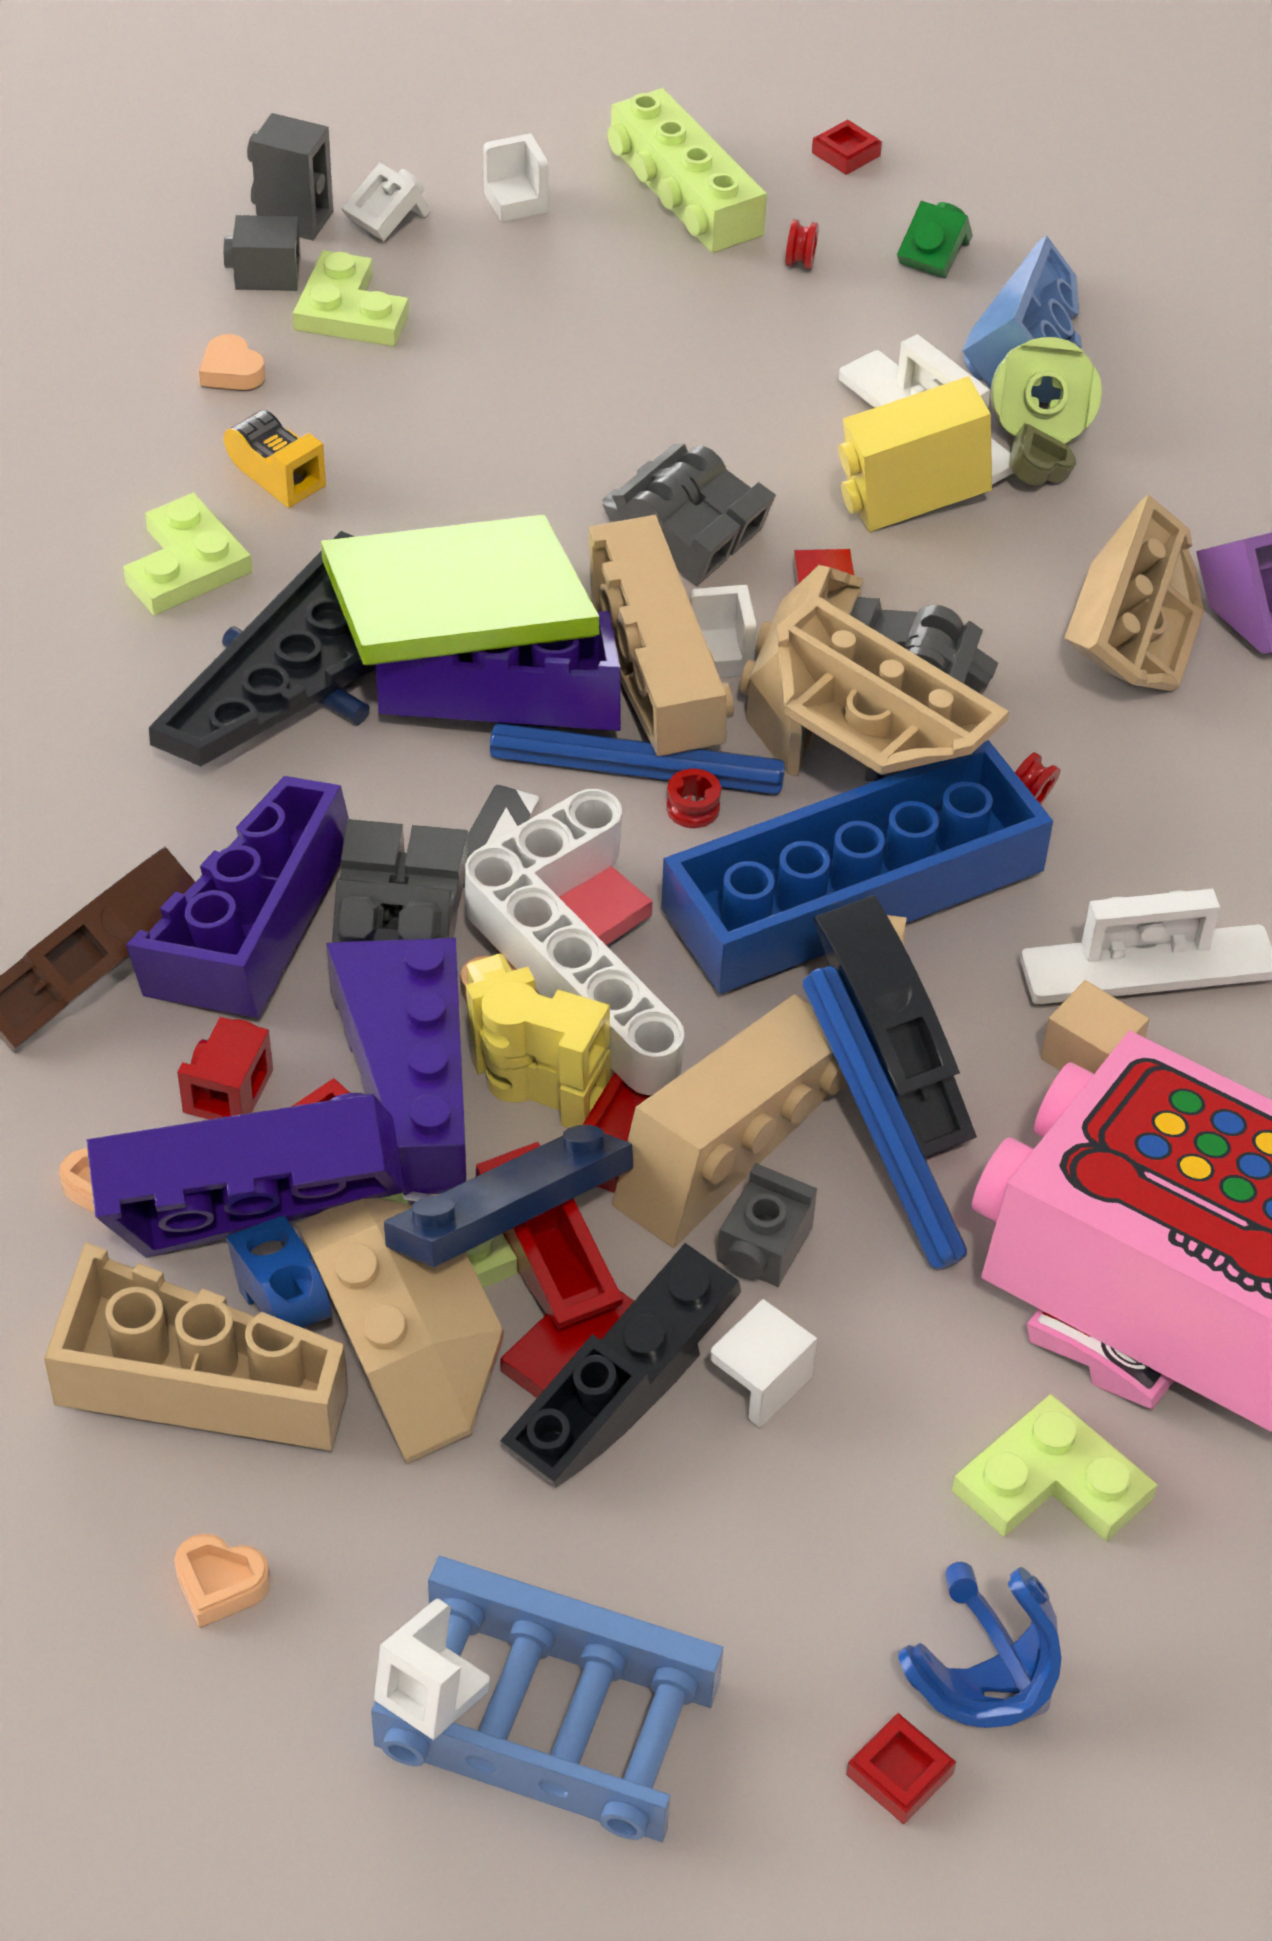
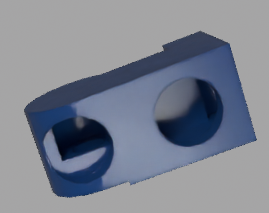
(280, 1282)

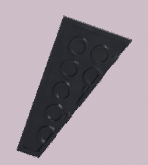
(269, 672)

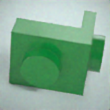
(935, 238)

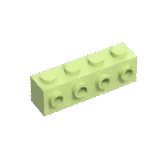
(687, 170)

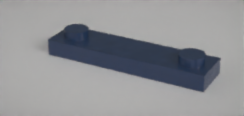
(508, 1195)

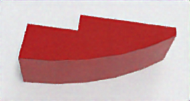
(560, 1259)

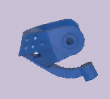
(1022, 1667)

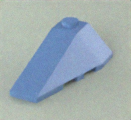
(1031, 305)

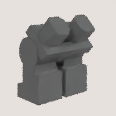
(697, 504)
(935, 636)
(397, 892)

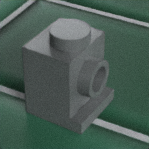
(767, 1226)

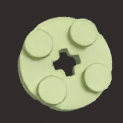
(1070, 373)

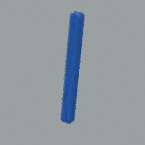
(632, 757)
(884, 1118)

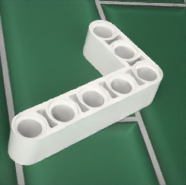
(517, 906)

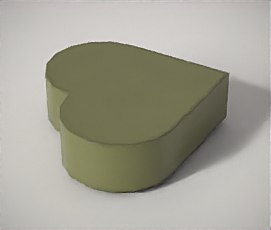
(1040, 457)

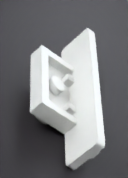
(919, 369)
(1150, 948)

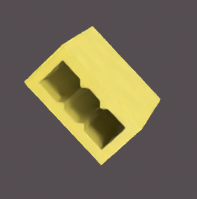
(916, 454)

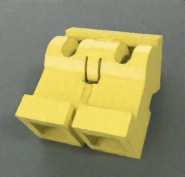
(536, 1043)

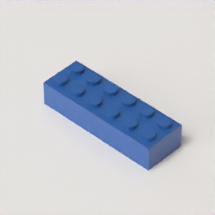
(906, 838)

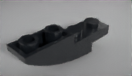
(898, 1021)
(626, 1371)

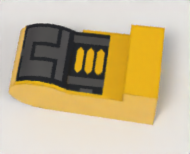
(273, 454)

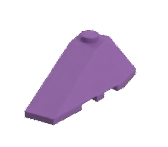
(1240, 586)

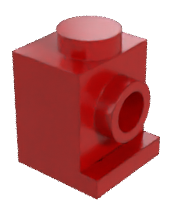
(226, 1071)

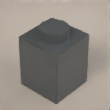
(264, 252)

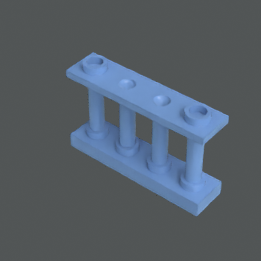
(607, 1649)

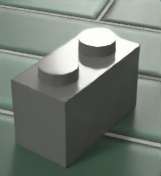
(292, 172)

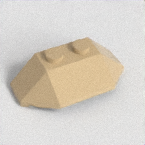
(1141, 601)
(762, 678)
(875, 694)
(415, 1327)

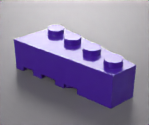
(533, 684)
(249, 908)
(407, 1043)
(233, 1172)

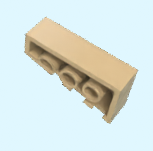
(657, 637)
(722, 1118)
(190, 1359)

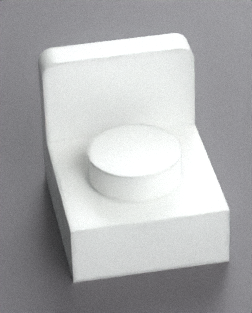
(385, 201)

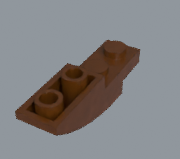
(86, 947)

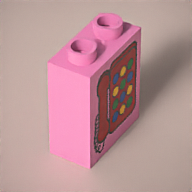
(1146, 1219)

